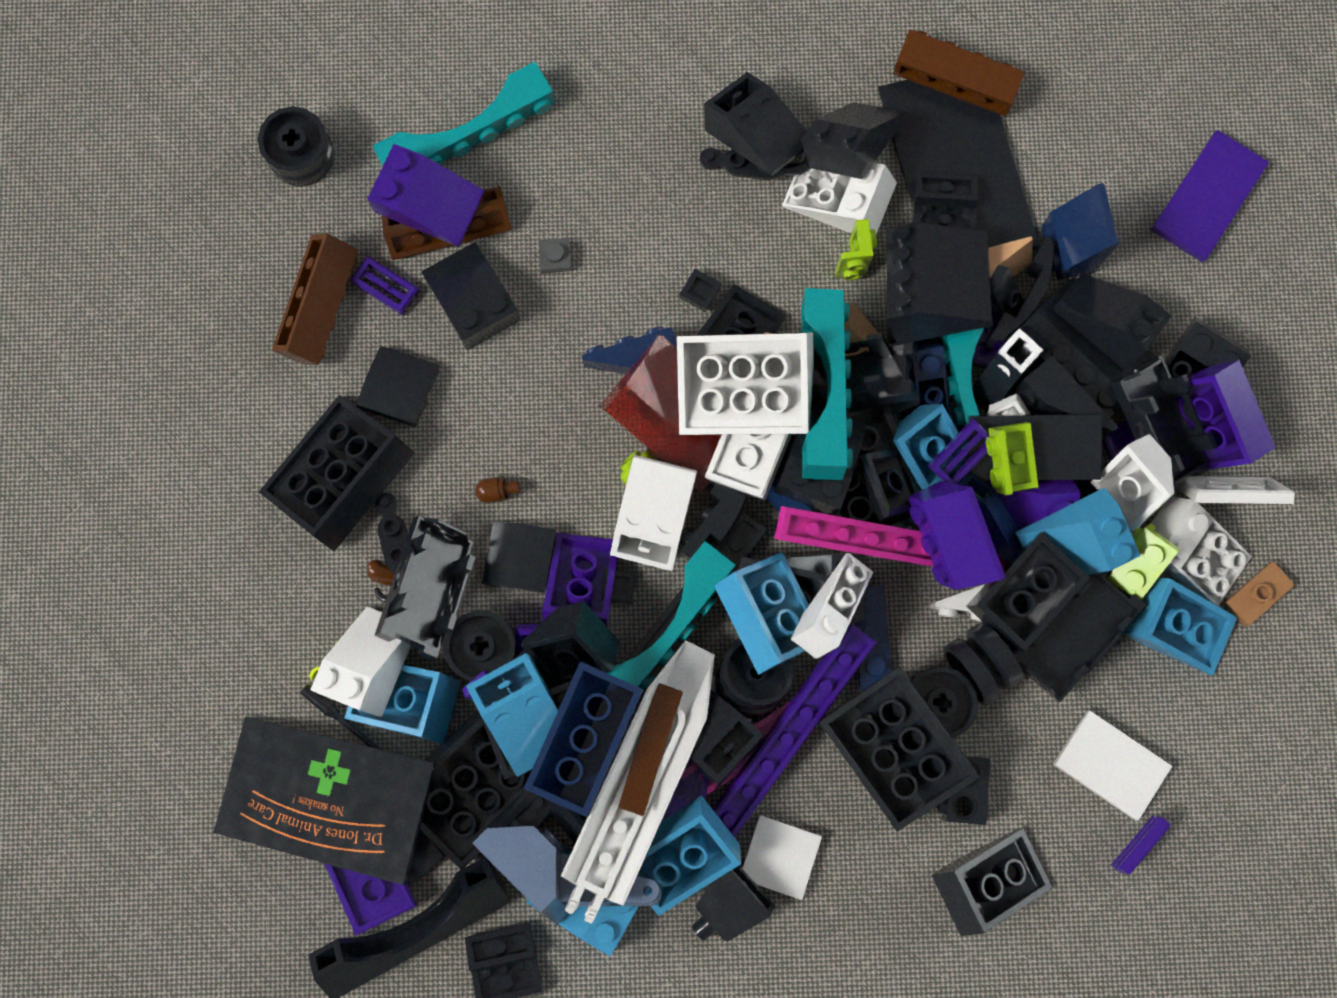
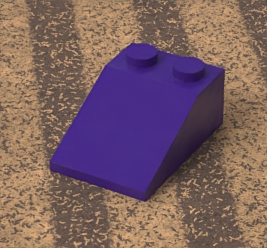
(424, 196)
(1037, 503)
(578, 574)

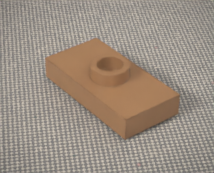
(1258, 594)

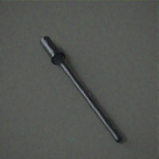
(330, 710)

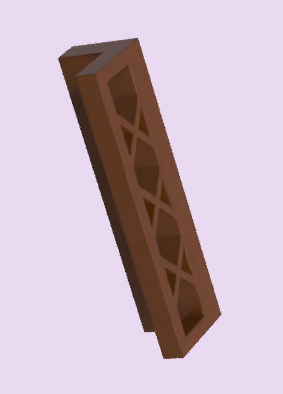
(488, 219)

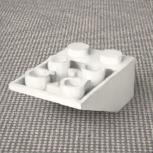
(841, 198)
(653, 513)
(1208, 553)

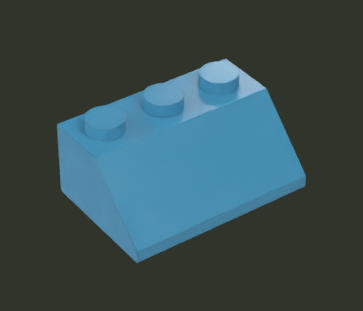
(765, 610)

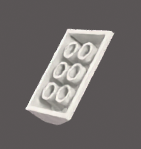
(745, 383)

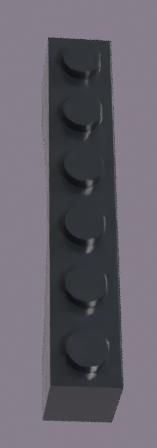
(355, 961)

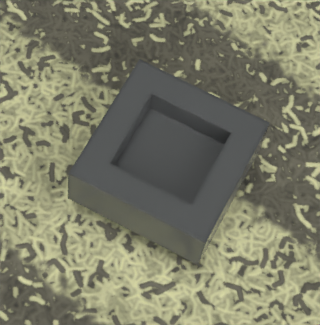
(555, 255)

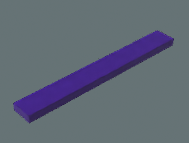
(792, 729)

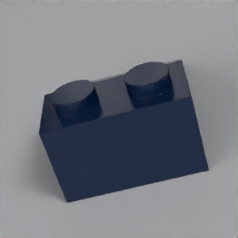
(1081, 233)

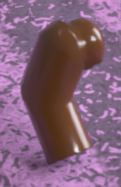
(379, 573)

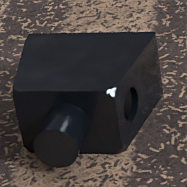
(731, 906)

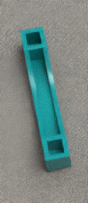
(522, 96)
(958, 359)
(825, 445)
(701, 574)

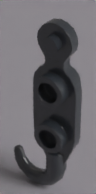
(741, 167)
(391, 533)

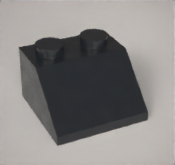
(571, 637)

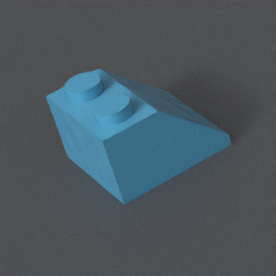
(922, 438)

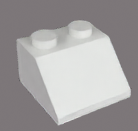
(1138, 480)

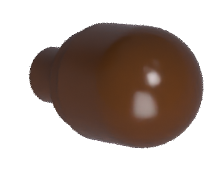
(495, 489)

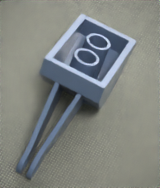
(535, 867)

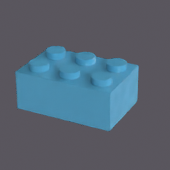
(689, 853)

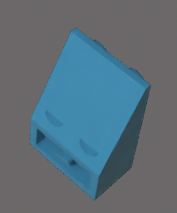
(516, 710)

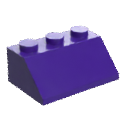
(1231, 414)
(955, 535)

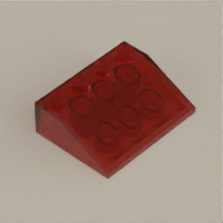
(648, 409)

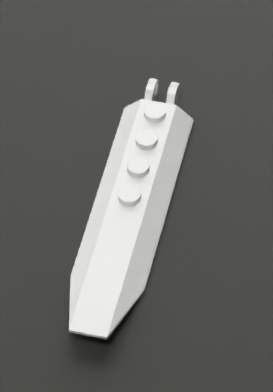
(617, 840)

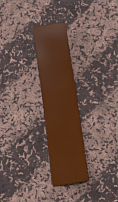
(650, 749)

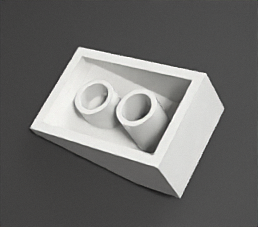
(362, 666)

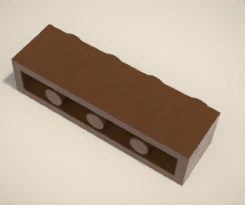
(958, 72)
(315, 299)

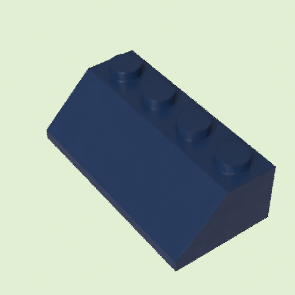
(583, 739)

